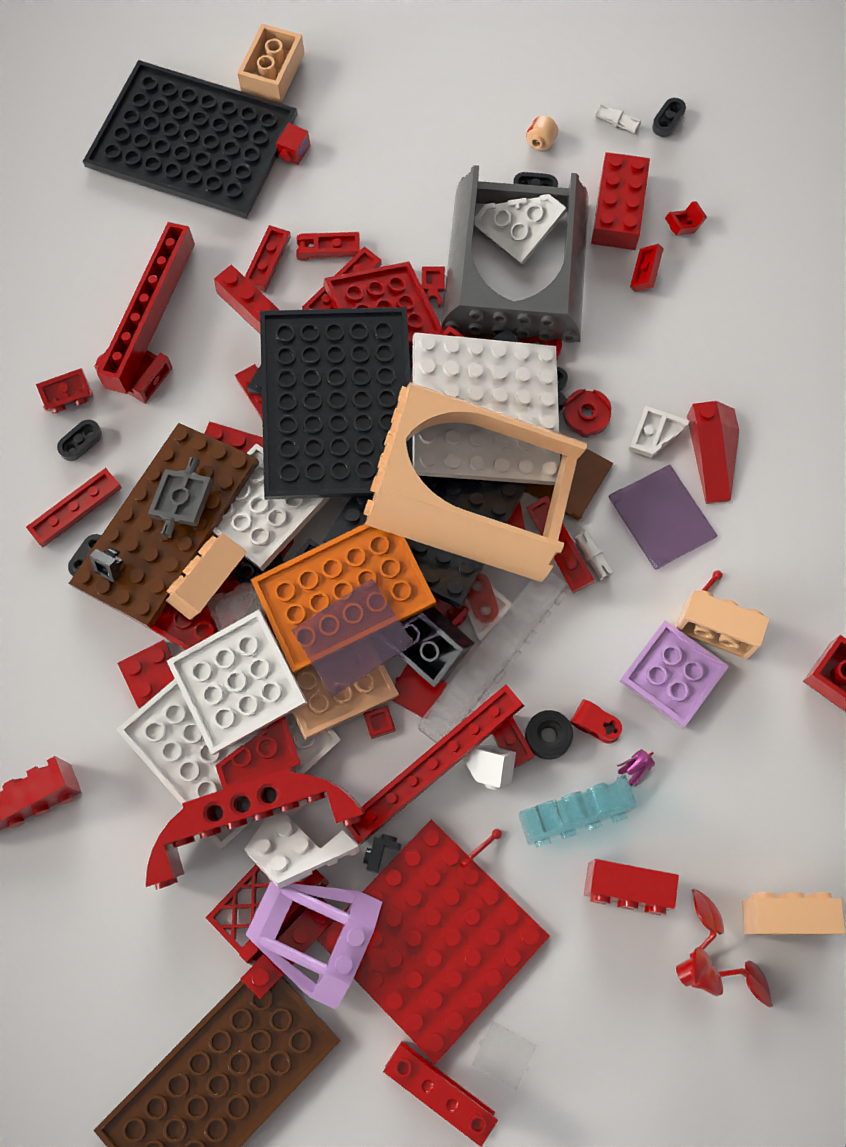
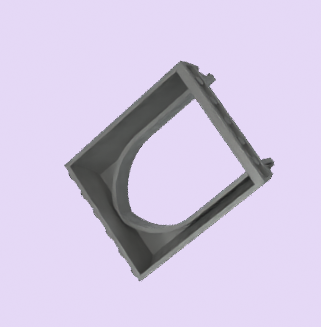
(478, 309)

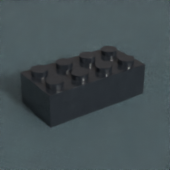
(436, 647)

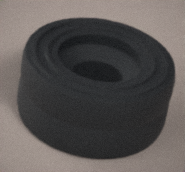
(559, 724)

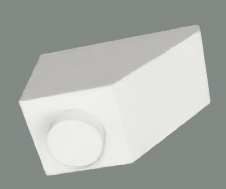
(491, 765)

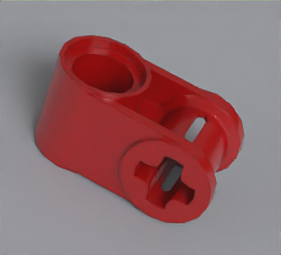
(594, 721)

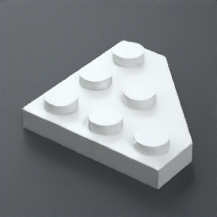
(520, 223)

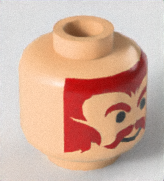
(542, 133)

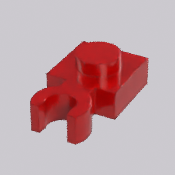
(433, 282)

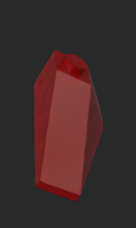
(715, 444)

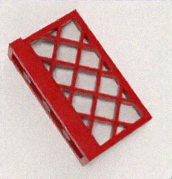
(250, 952)

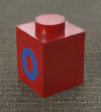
(293, 144)

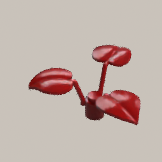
(700, 970)

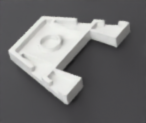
(289, 853)

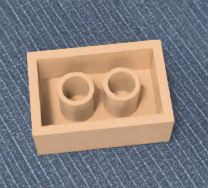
(271, 63)
(204, 575)
(722, 624)
(793, 914)

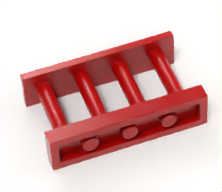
(441, 1093)

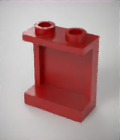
(149, 375)

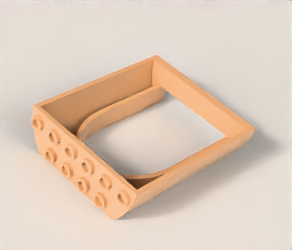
(413, 511)

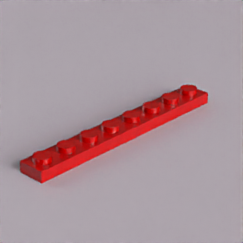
(435, 762)

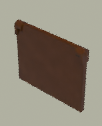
(587, 478)

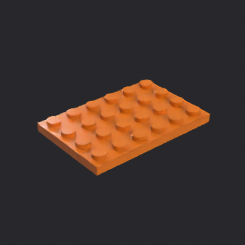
(334, 569)

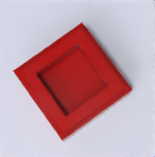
(379, 722)

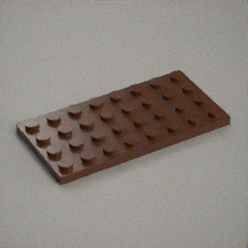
(149, 558)
(224, 1073)

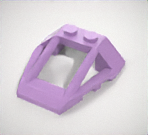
(349, 949)

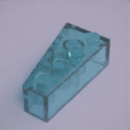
(577, 811)

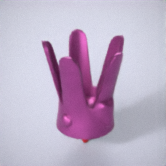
(637, 766)

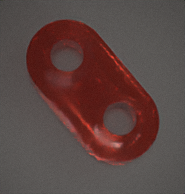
(483, 599)

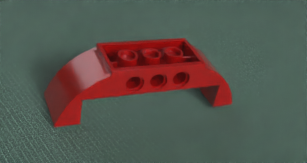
(200, 819)

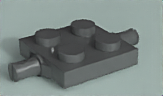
(180, 497)

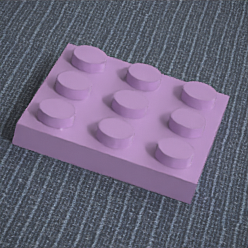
(674, 674)

